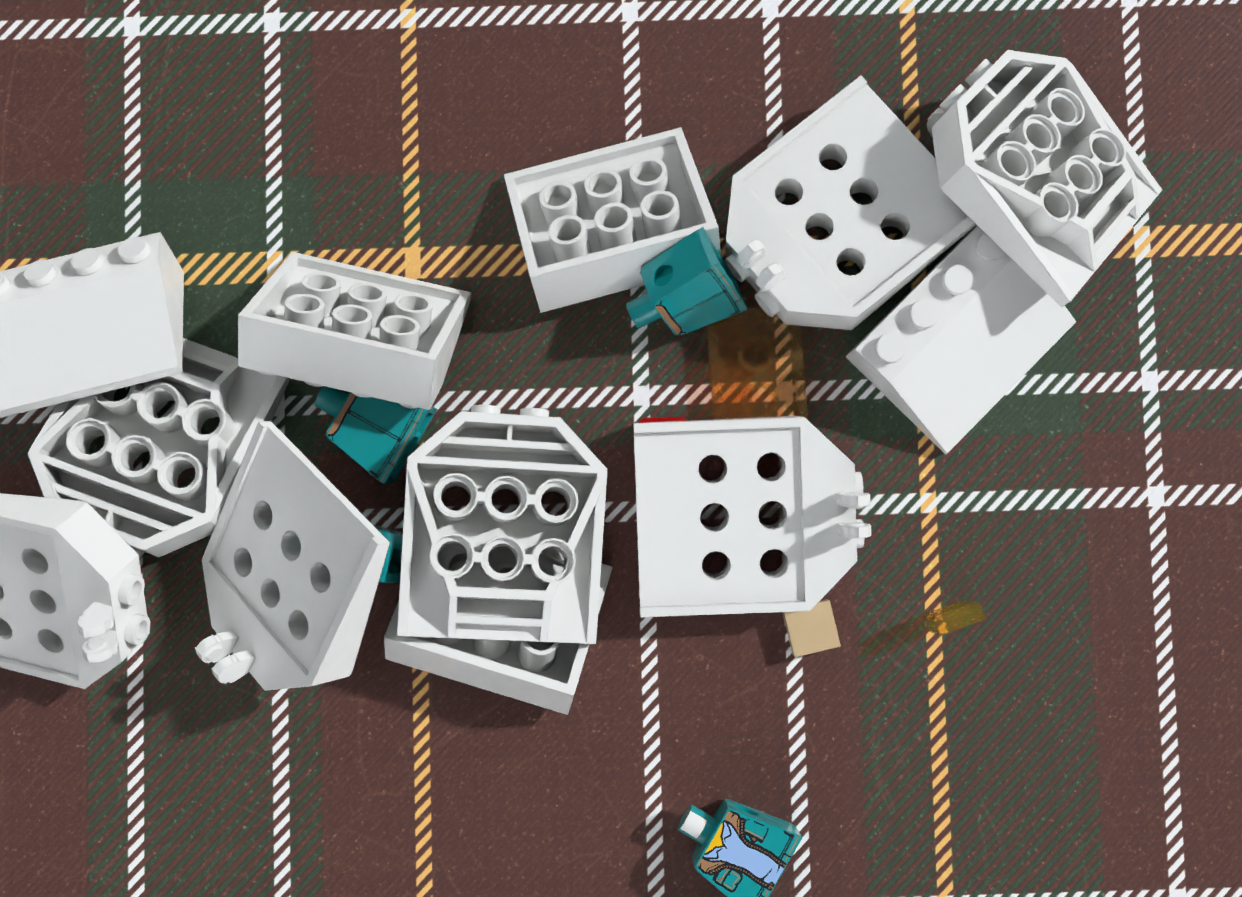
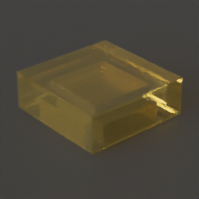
(953, 617)

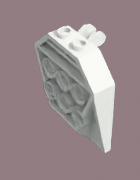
(877, 157)
(1040, 168)
(488, 454)
(147, 503)
(814, 532)
(288, 572)
(66, 591)

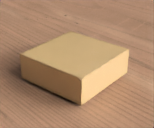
(812, 629)

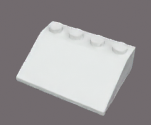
(605, 215)
(89, 323)
(353, 330)
(960, 339)
(522, 670)

